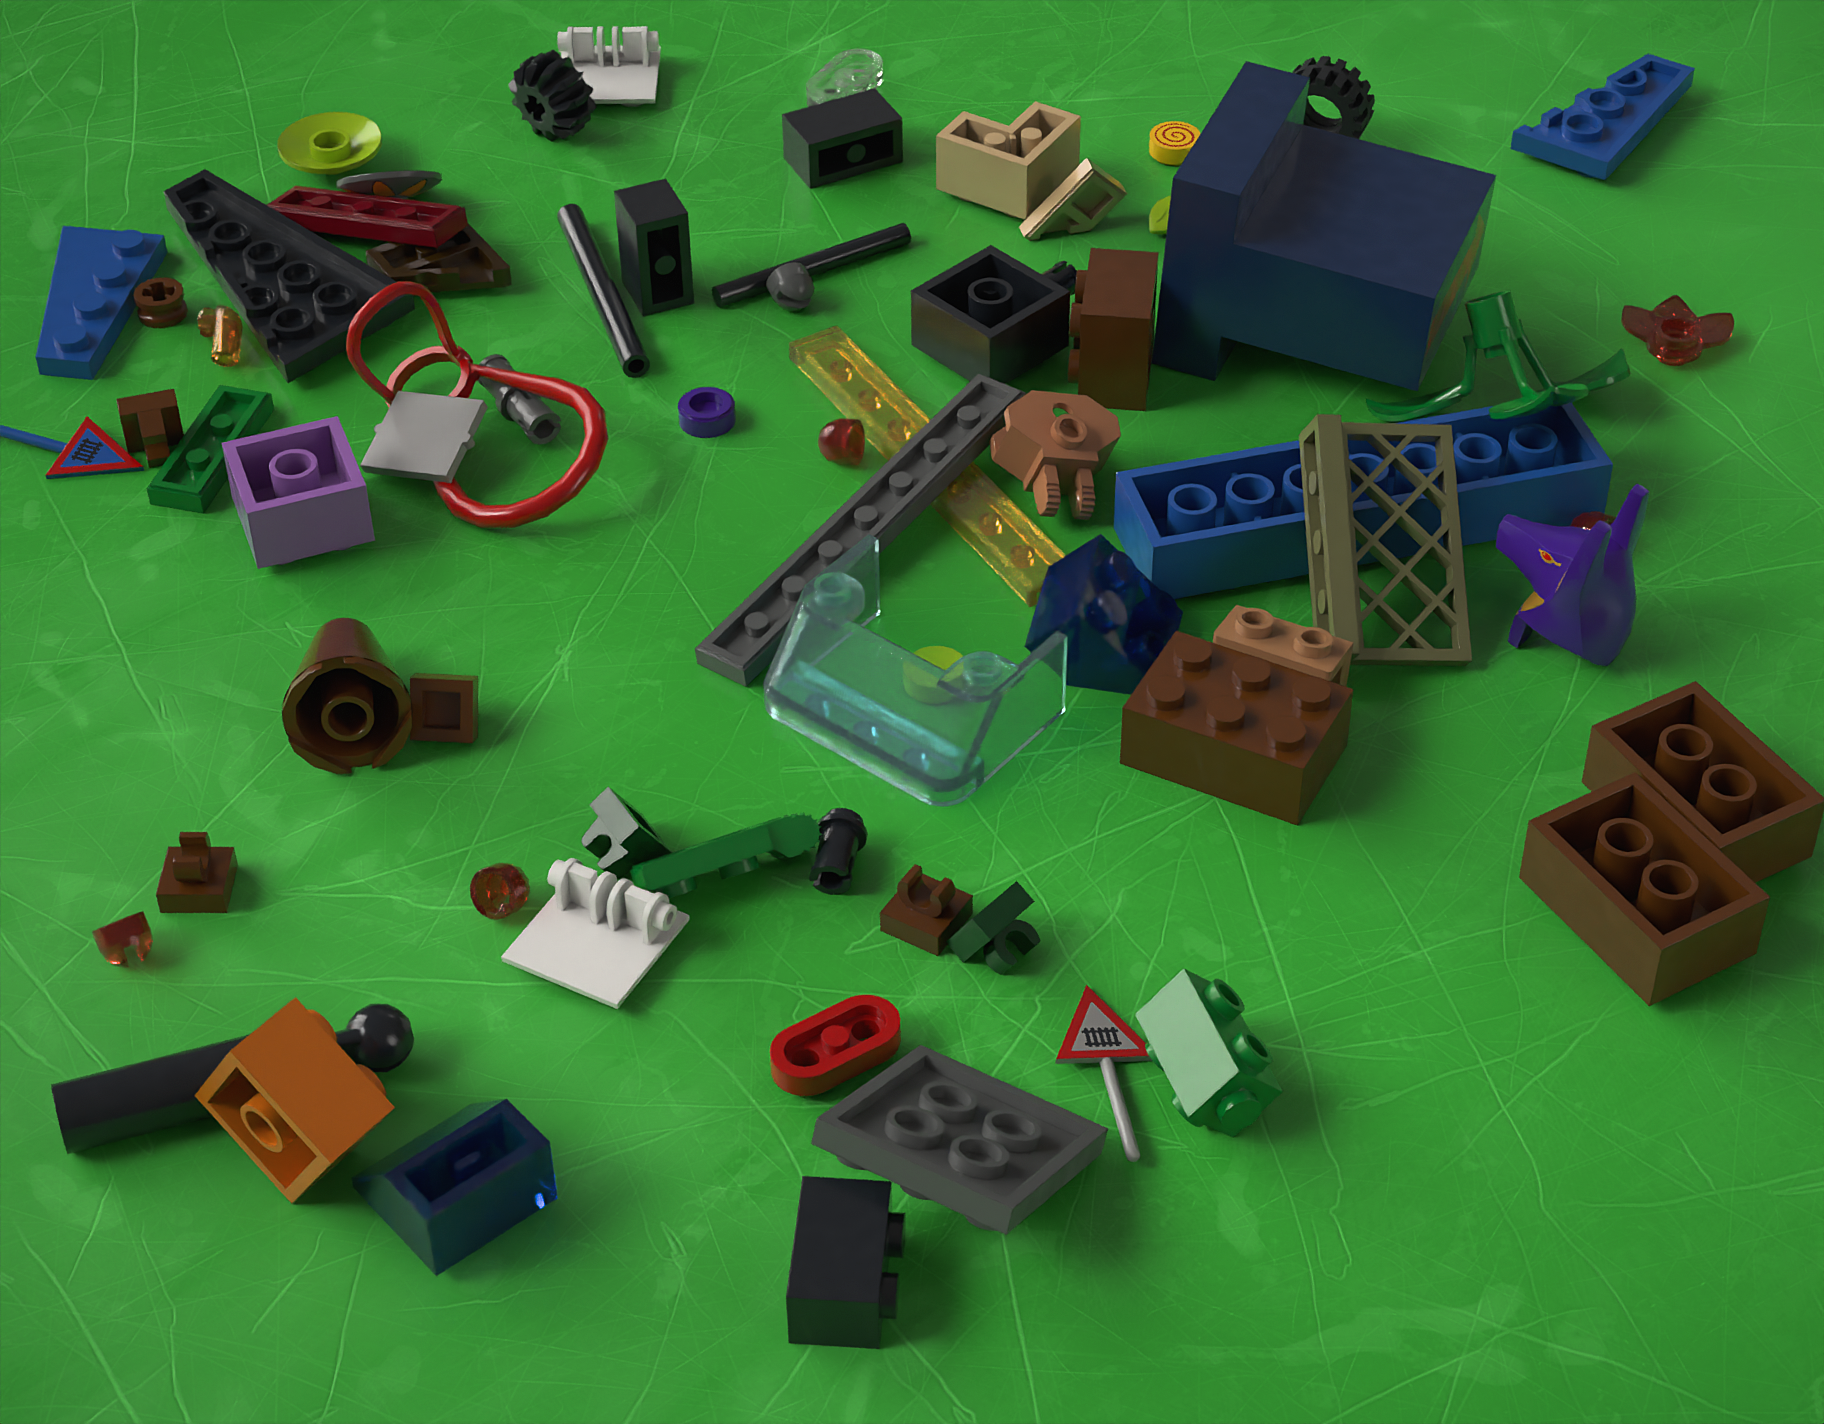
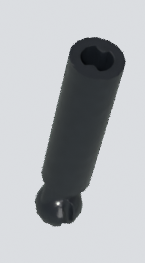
(162, 1089)

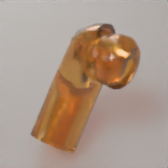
(226, 330)

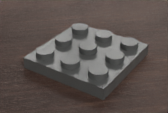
(960, 1139)

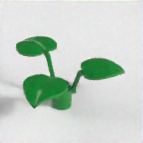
(1501, 333)

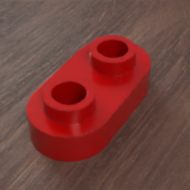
(828, 1045)

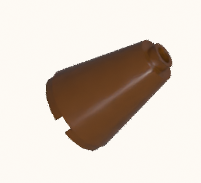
(346, 701)

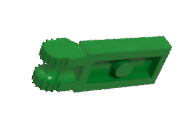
(729, 853)

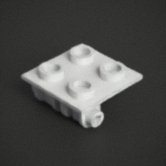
(615, 72)
(596, 933)

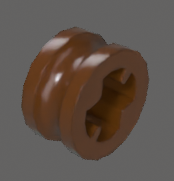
(160, 302)

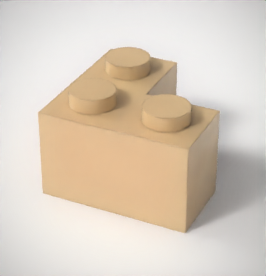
(1008, 165)

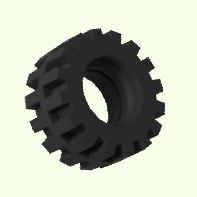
(1343, 90)

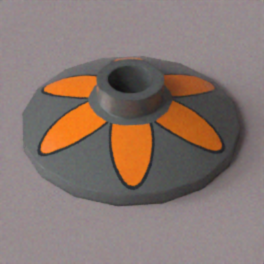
(391, 184)

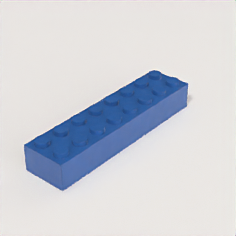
(1243, 514)

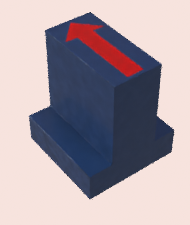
(1312, 242)

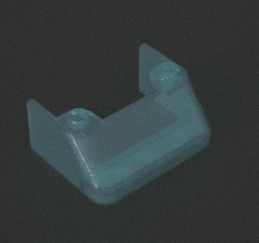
(894, 711)

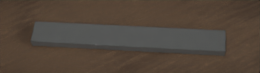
(881, 507)

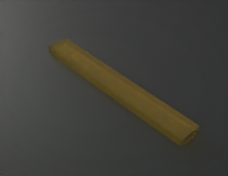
(890, 419)

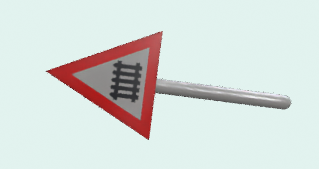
(1104, 1038)

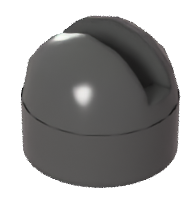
(791, 286)

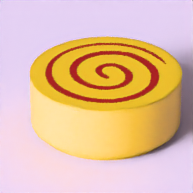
(1172, 142)

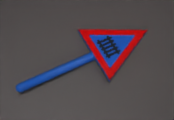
(85, 454)

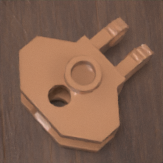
(1056, 452)

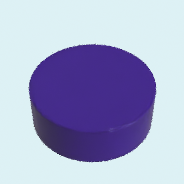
(706, 412)

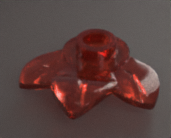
(1675, 332)

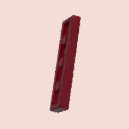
(371, 216)

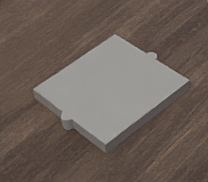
(424, 436)

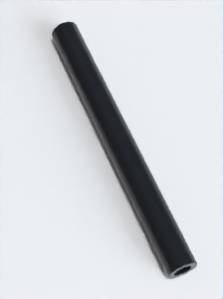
(603, 291)

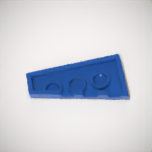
(1609, 120)
(93, 296)

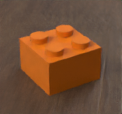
(294, 1098)

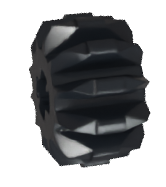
(552, 95)

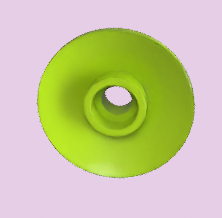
(329, 142)

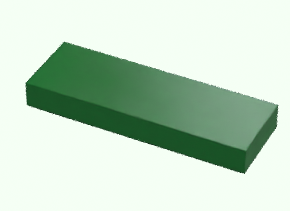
(197, 463)

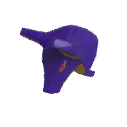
(1579, 580)

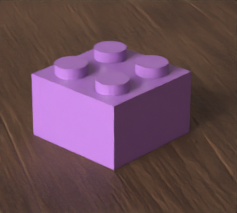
(298, 492)

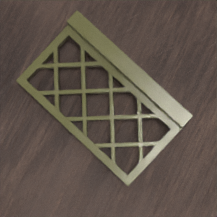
(1333, 532)

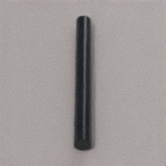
(815, 262)

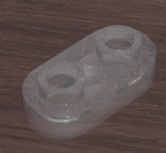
(845, 75)

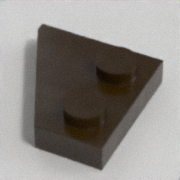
(456, 265)

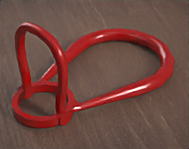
(552, 388)

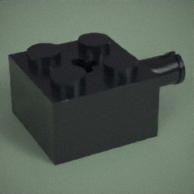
(993, 315)

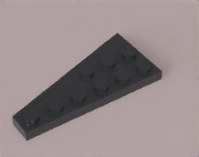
(279, 275)

